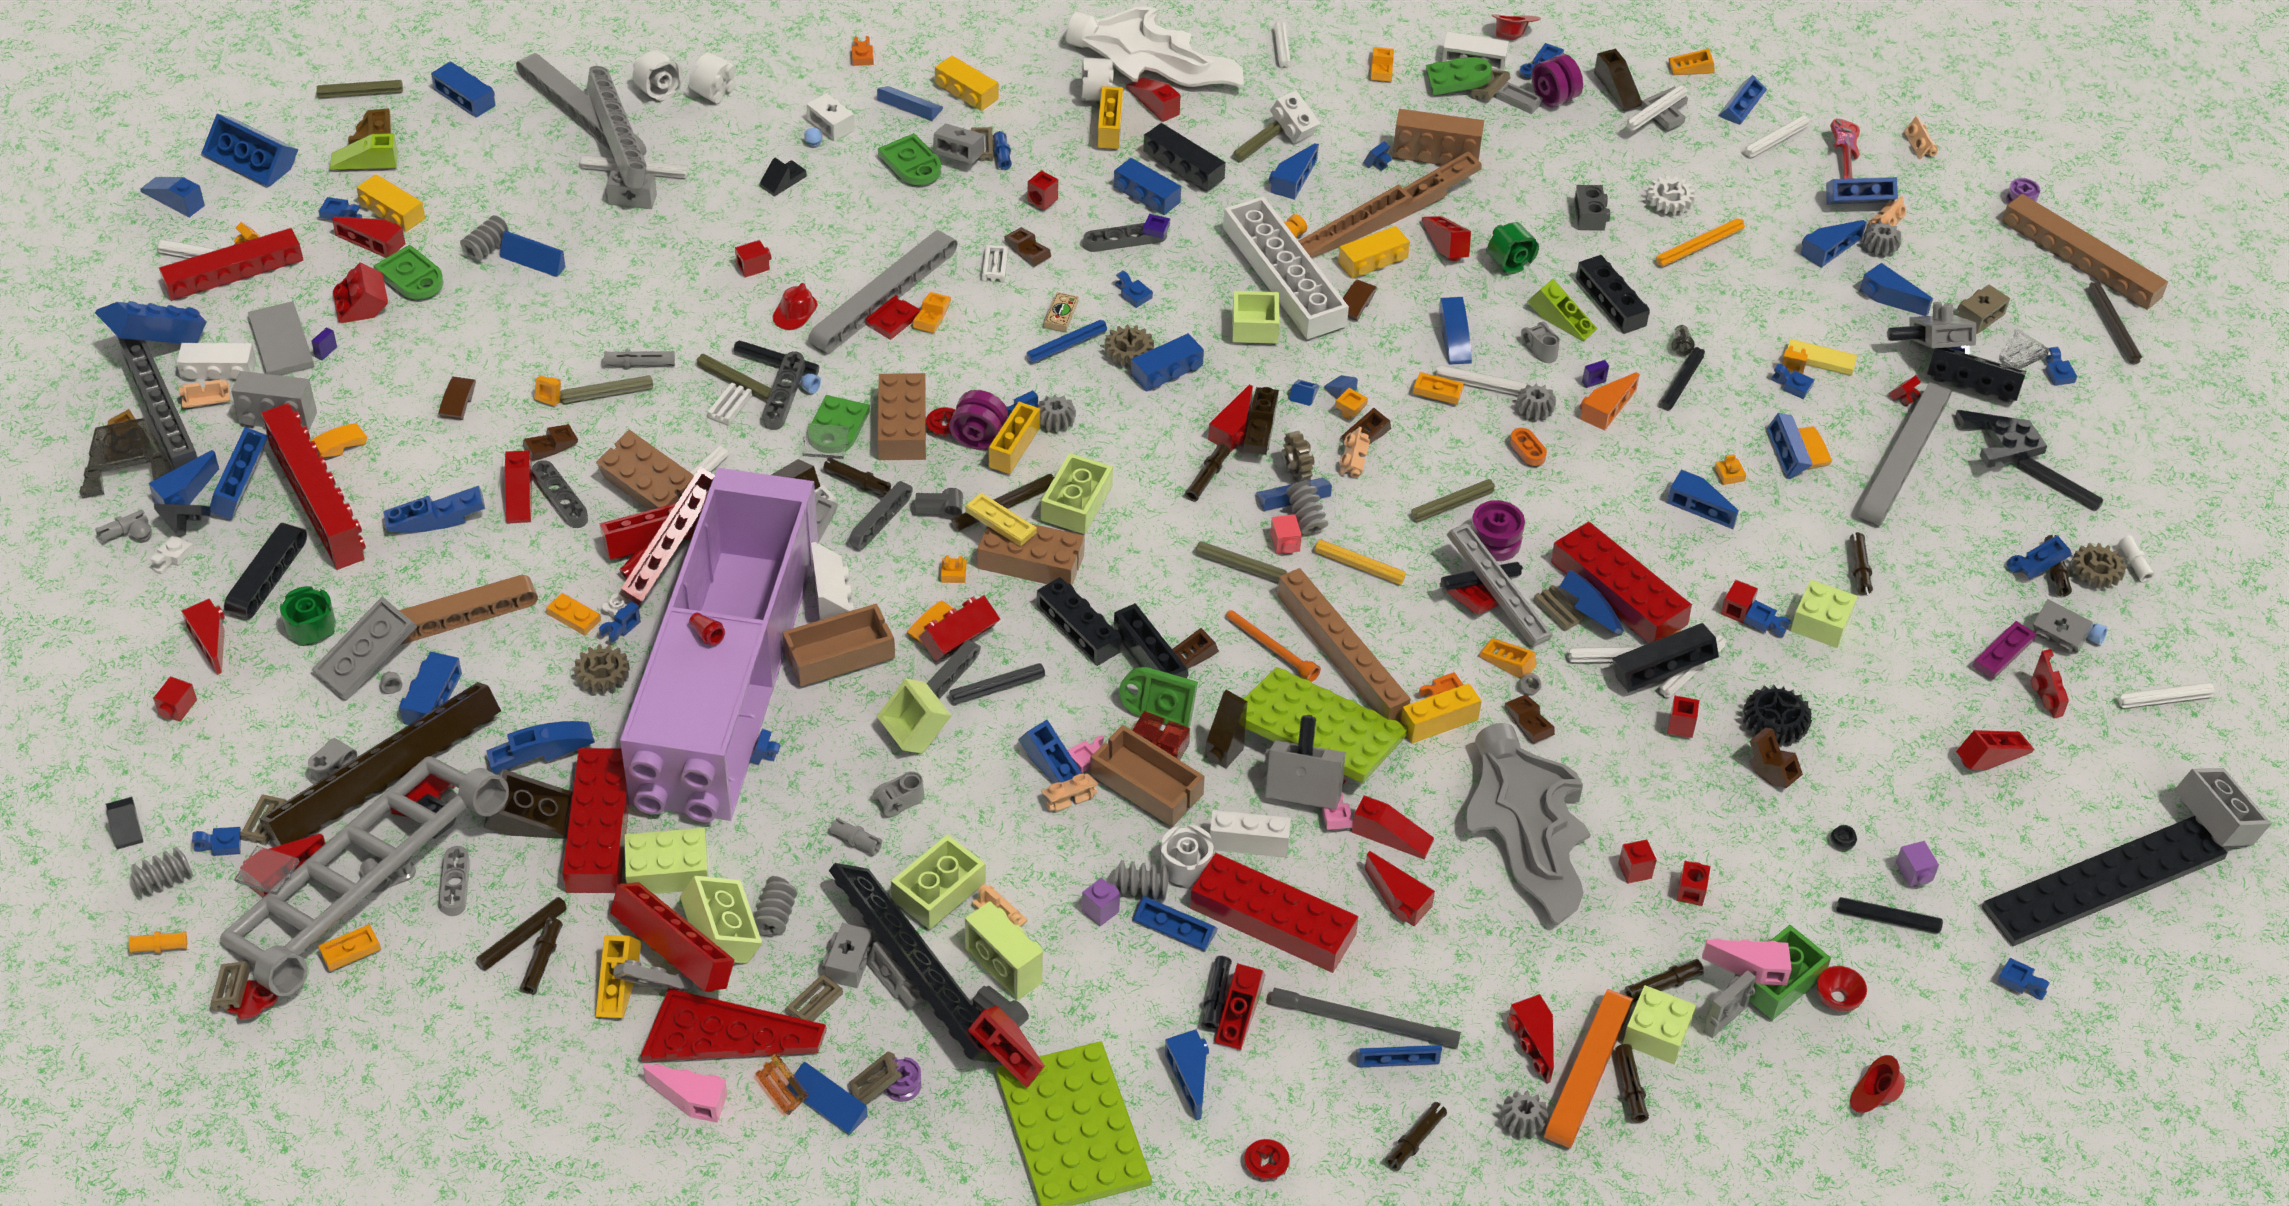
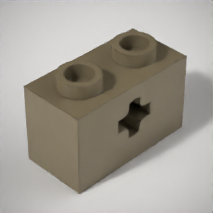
(1984, 307)

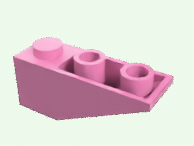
(1765, 960)
(691, 1092)

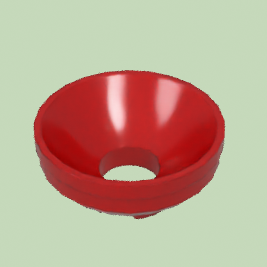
(1841, 980)

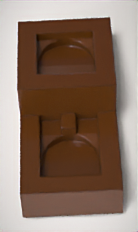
(1025, 245)
(1358, 297)
(456, 397)
(555, 441)
(1528, 718)

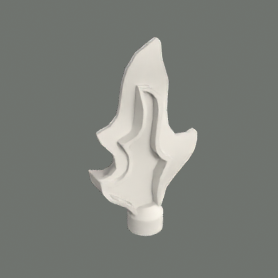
(1140, 44)

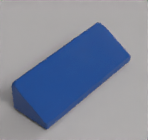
(1743, 100)
(908, 102)
(532, 254)
(1788, 445)
(1278, 496)
(1175, 923)
(1398, 1056)
(830, 1099)

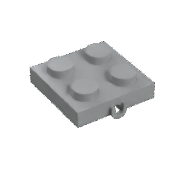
(1729, 1003)

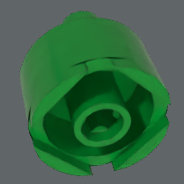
(1512, 247)
(308, 615)

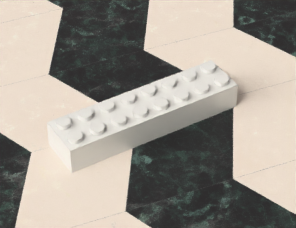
(1285, 267)

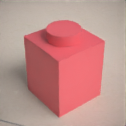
(1285, 534)

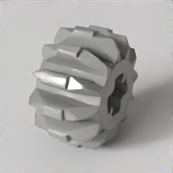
(1882, 239)
(1536, 402)
(1056, 413)
(1524, 1114)

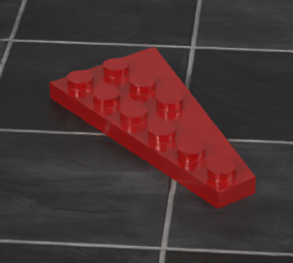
(712, 1028)

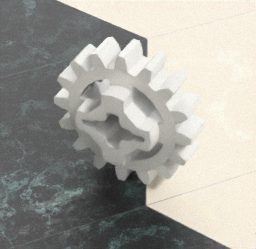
(1671, 195)

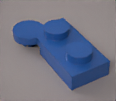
(1546, 52)
(2040, 558)

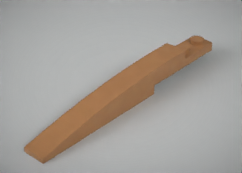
(1390, 206)

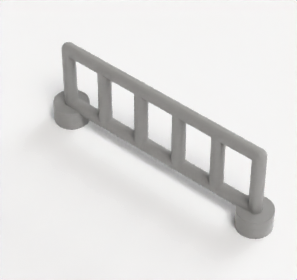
(281, 967)

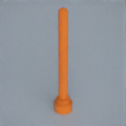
(1306, 669)

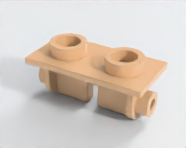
(1920, 139)
(1892, 213)
(213, 392)
(1355, 444)
(1080, 787)
(988, 894)

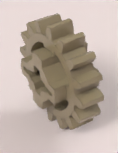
(1127, 344)
(1298, 456)
(2098, 565)
(601, 668)

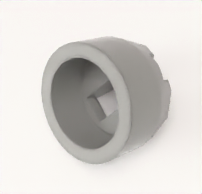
(140, 530)
(395, 682)
(1535, 682)

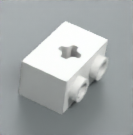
(830, 117)

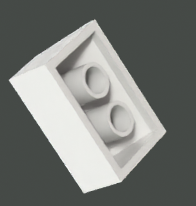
(829, 582)

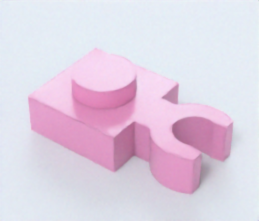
(1082, 753)
(1338, 818)

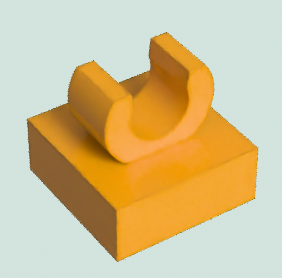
(246, 233)
(1794, 360)
(547, 390)
(1351, 403)
(1730, 470)
(953, 570)

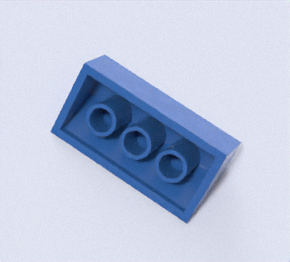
(248, 150)
(153, 322)

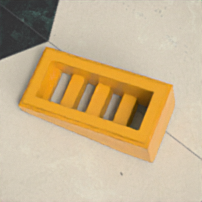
(1699, 63)
(1524, 662)

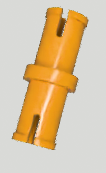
(158, 942)

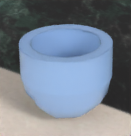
(813, 136)
(810, 383)
(2098, 633)

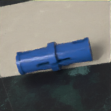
(1002, 150)

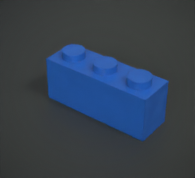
(463, 89)
(1147, 186)
(1861, 190)
(1167, 362)
(432, 686)

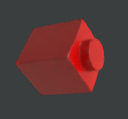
(752, 258)
(1739, 601)
(175, 699)
(1683, 716)
(1637, 861)

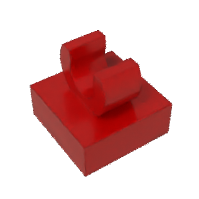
(1906, 390)

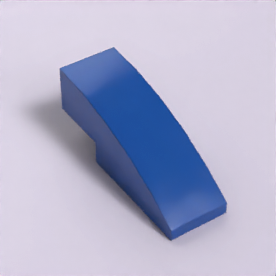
(1455, 330)
(1591, 601)

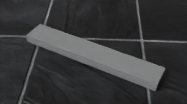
(1499, 585)

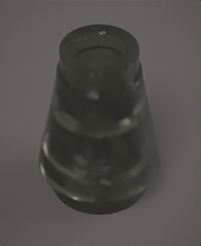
(1682, 341)

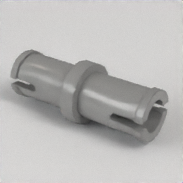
(119, 526)
(856, 836)

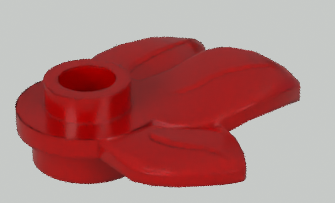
(254, 1000)

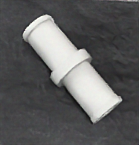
(2136, 559)

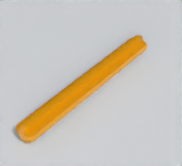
(1700, 242)

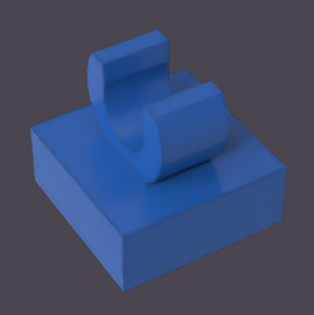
(1378, 156)
(764, 748)

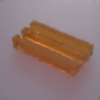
(769, 1070)

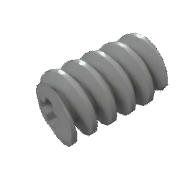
(484, 238)
(1306, 507)
(160, 871)
(1141, 879)
(775, 906)

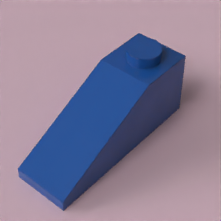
(1293, 172)
(176, 193)
(1831, 241)
(1893, 290)
(186, 481)
(1702, 499)
(1049, 753)
(1187, 1059)

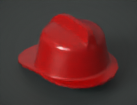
(1512, 26)
(795, 308)
(1879, 1086)

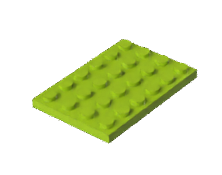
(1341, 724)
(1075, 1128)

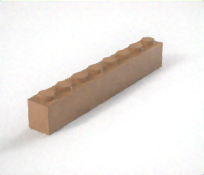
(2085, 251)
(1342, 645)

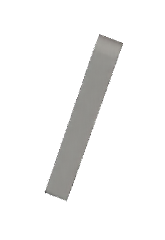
(565, 95)
(616, 127)
(894, 281)
(1904, 454)

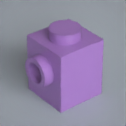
(1917, 863)
(1101, 901)

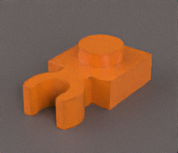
(862, 52)
(1441, 685)

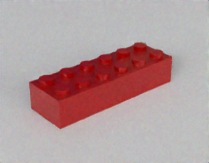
(1629, 587)
(597, 823)
(1274, 912)

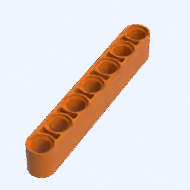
(1588, 1068)

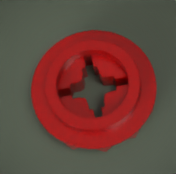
(935, 419)
(1263, 1149)

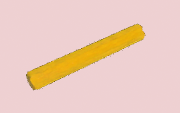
(1360, 562)

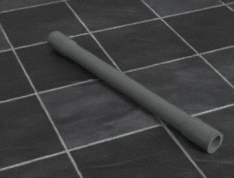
(1436, 1034)

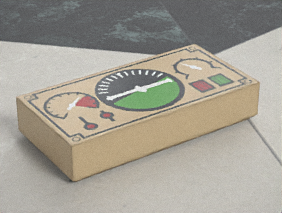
(1061, 312)

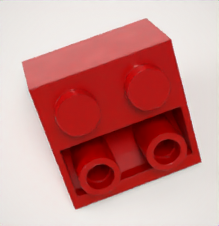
(360, 294)

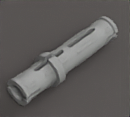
(639, 358)

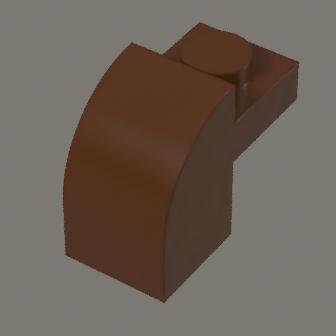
(1771, 763)

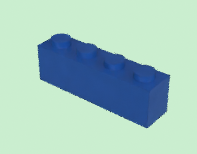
(238, 473)

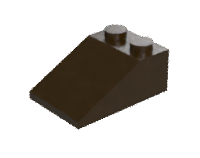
(532, 809)

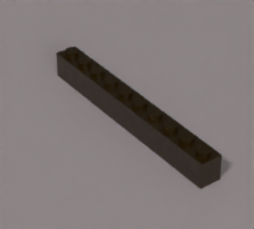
(380, 765)

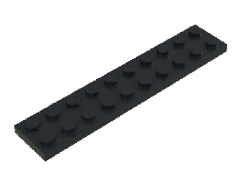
(2103, 880)
(913, 955)

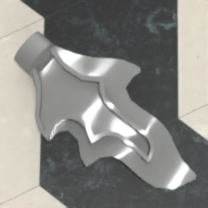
(1527, 807)

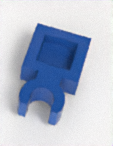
(1764, 617)

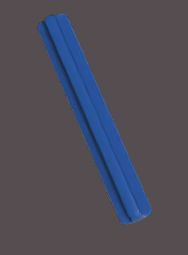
(1066, 341)

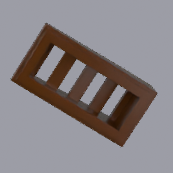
(1371, 417)
(1193, 642)

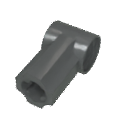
(947, 503)
(989, 997)

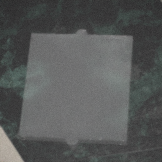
(825, 441)
(266, 870)

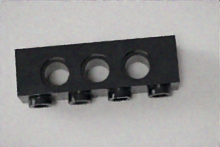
(1612, 294)

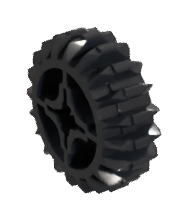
(1779, 711)

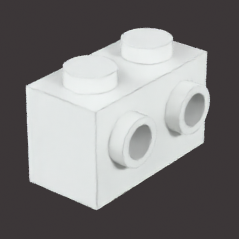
(1295, 116)

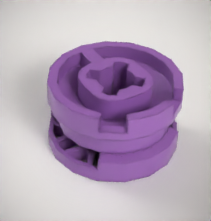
(2023, 186)
(909, 1084)

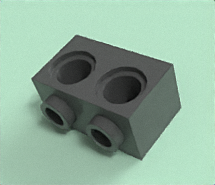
(1591, 207)

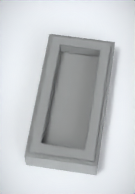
(1519, 98)

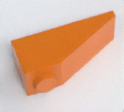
(1608, 401)

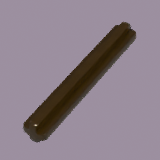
(520, 933)

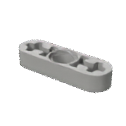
(449, 872)

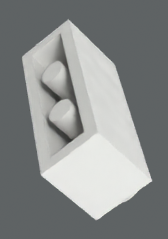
(1467, 46)
(215, 360)
(1250, 833)

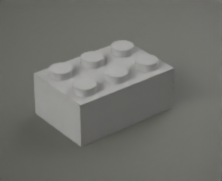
(262, 392)
(2222, 807)

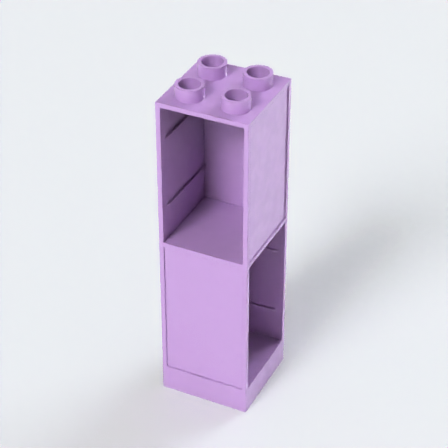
(707, 702)

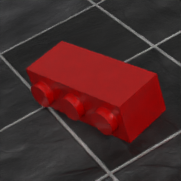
(959, 626)

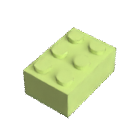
(1076, 493)
(666, 858)
(938, 881)
(723, 915)
(1004, 950)

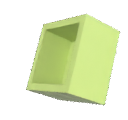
(1255, 317)
(1823, 613)
(913, 716)
(1659, 1024)

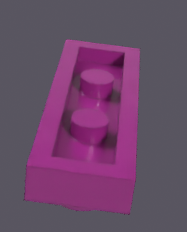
(2004, 650)

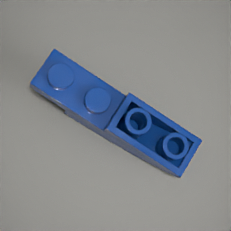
(430, 515)
(544, 739)

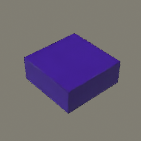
(1156, 226)
(324, 344)
(1595, 373)

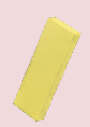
(1826, 357)
(1000, 519)

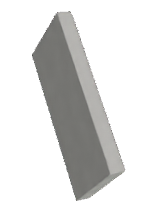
(281, 339)
(364, 648)

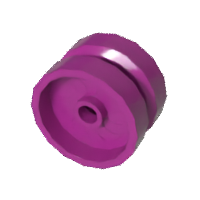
(1557, 80)
(978, 419)
(1499, 528)

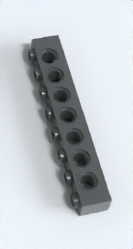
(158, 402)

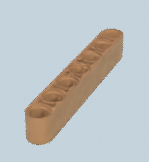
(470, 606)

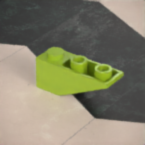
(367, 153)
(1560, 310)

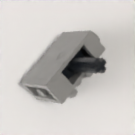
(1937, 331)
(1303, 771)

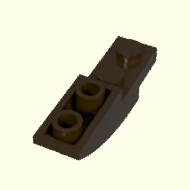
(1261, 420)

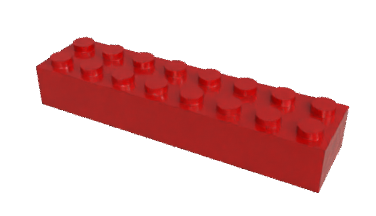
(314, 486)

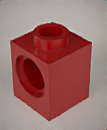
(1042, 190)
(1693, 883)

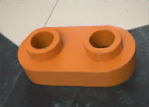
(1528, 446)

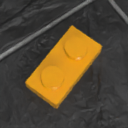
(1438, 388)
(573, 614)
(349, 947)

